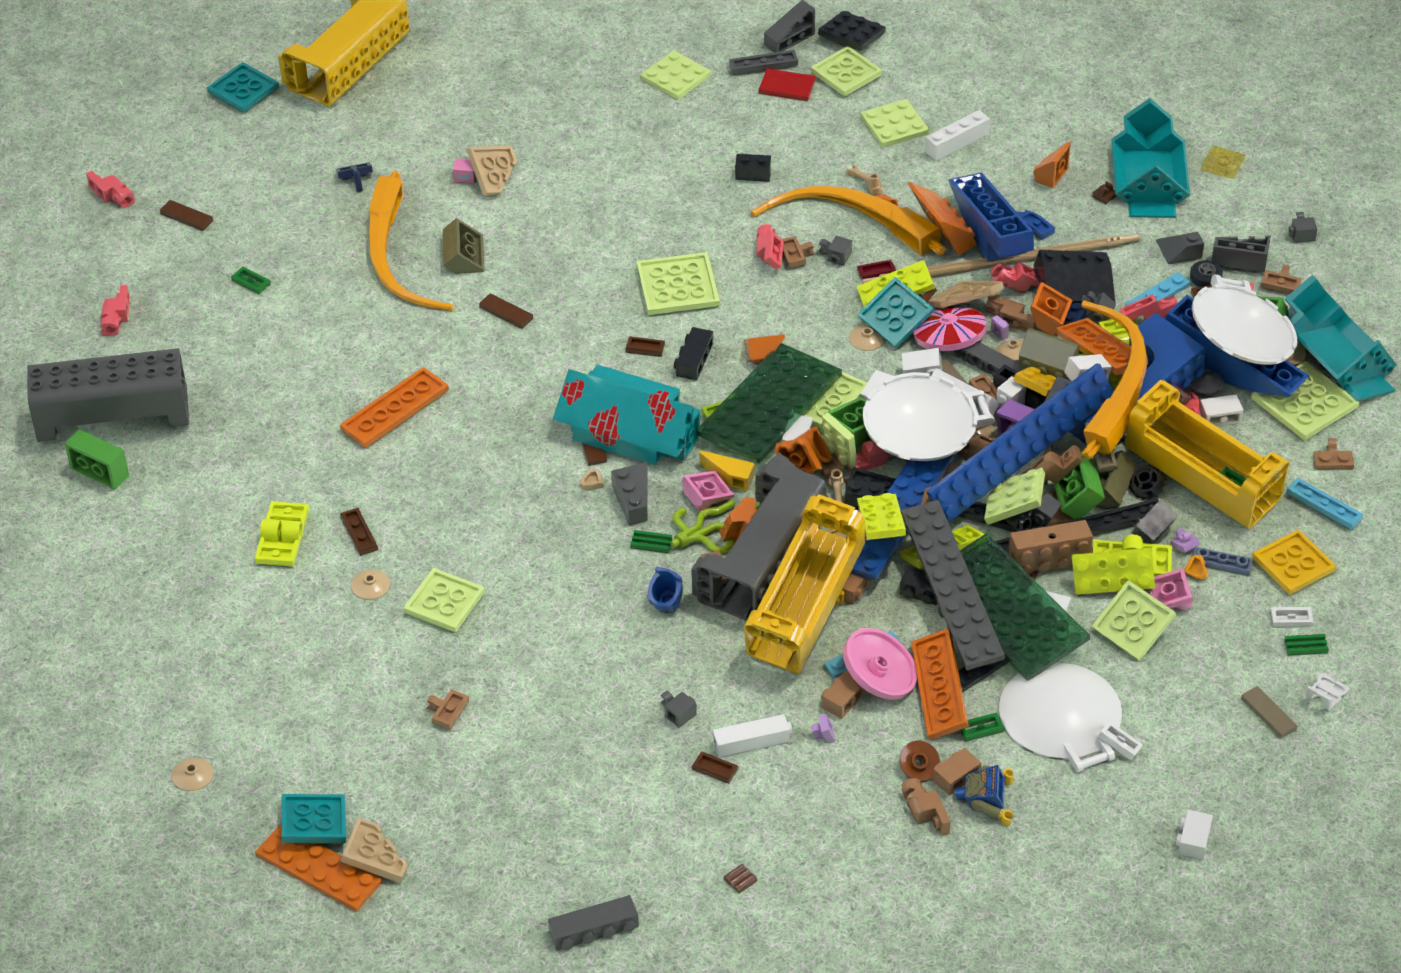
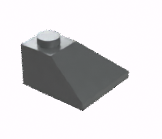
(1181, 247)

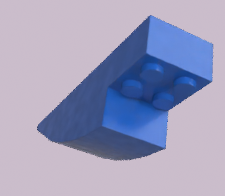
(994, 221)
(1272, 379)

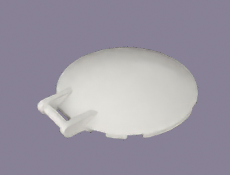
(1243, 322)
(923, 416)
(1061, 714)

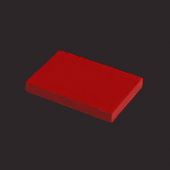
(787, 84)

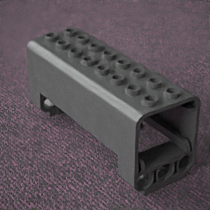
(107, 390)
(762, 544)

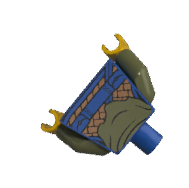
(986, 791)

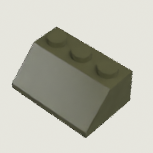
(462, 248)
(1046, 353)
(1116, 481)

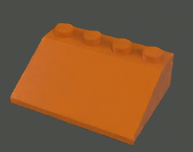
(947, 219)

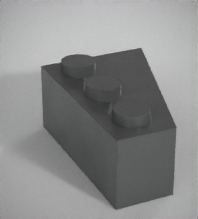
(791, 28)
(1241, 253)
(632, 491)

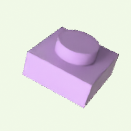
(999, 327)

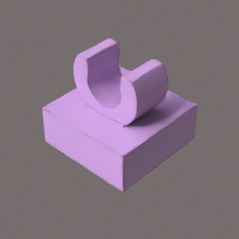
(1184, 541)
(824, 729)

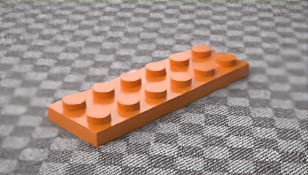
(1097, 340)
(394, 407)
(939, 684)
(320, 869)

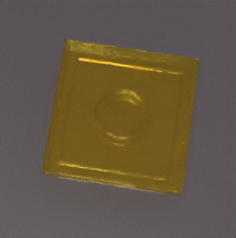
(1223, 162)

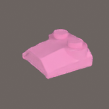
(705, 489)
(1173, 590)

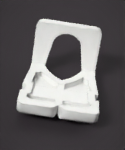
(1327, 690)

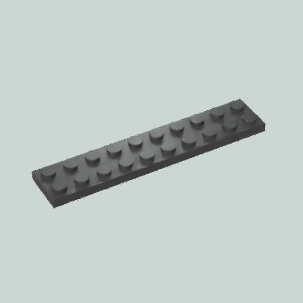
(952, 585)

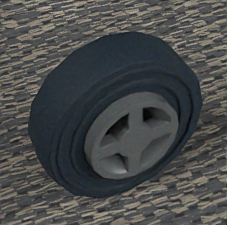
(1202, 272)

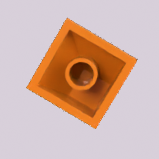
(1053, 166)
(1049, 308)
(760, 347)

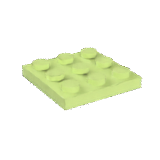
(846, 71)
(675, 75)
(894, 122)
(1015, 496)
(444, 600)
(1134, 620)

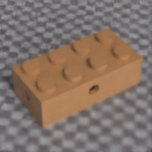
(1050, 546)

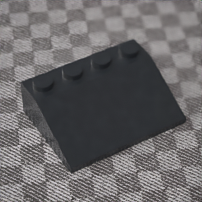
(1075, 273)

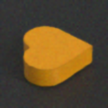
(1196, 568)

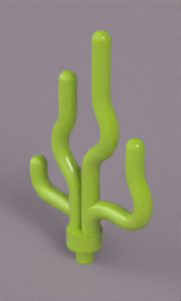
(696, 534)

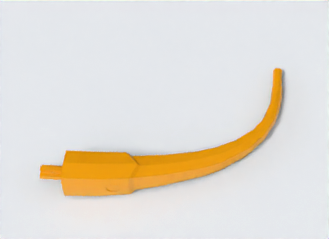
(382, 213)
(902, 221)
(1113, 417)

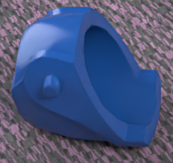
(665, 587)

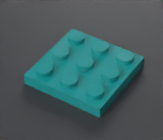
(243, 87)
(895, 312)
(313, 818)

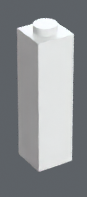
(751, 735)

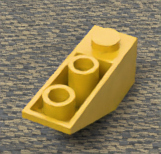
(732, 471)

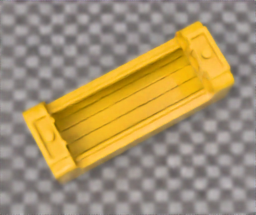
(345, 49)
(1198, 451)
(806, 585)

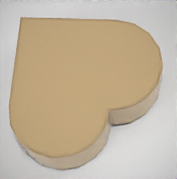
(592, 480)

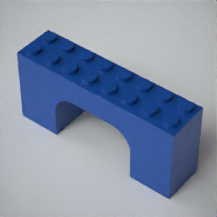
(1170, 357)

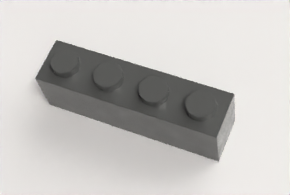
(593, 923)

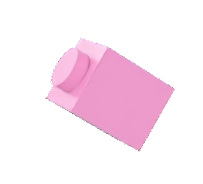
(463, 171)

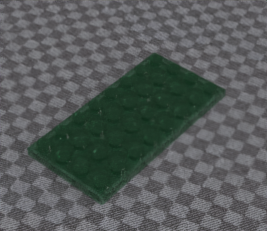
(769, 402)
(1024, 616)

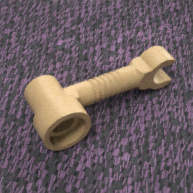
(873, 180)
(836, 482)

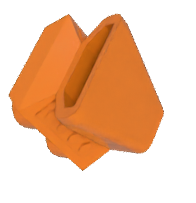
(806, 450)
(738, 519)

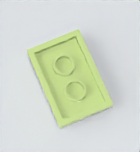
(839, 441)

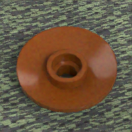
(925, 754)

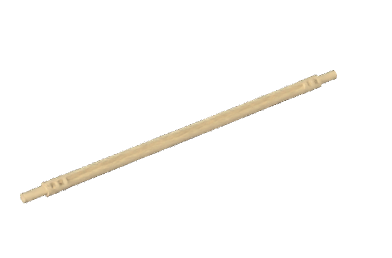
(981, 263)

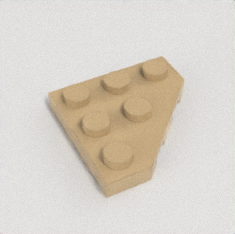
(492, 167)
(965, 292)
(372, 852)

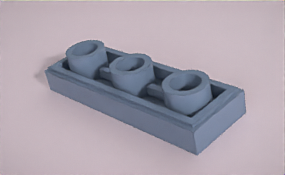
(1225, 561)

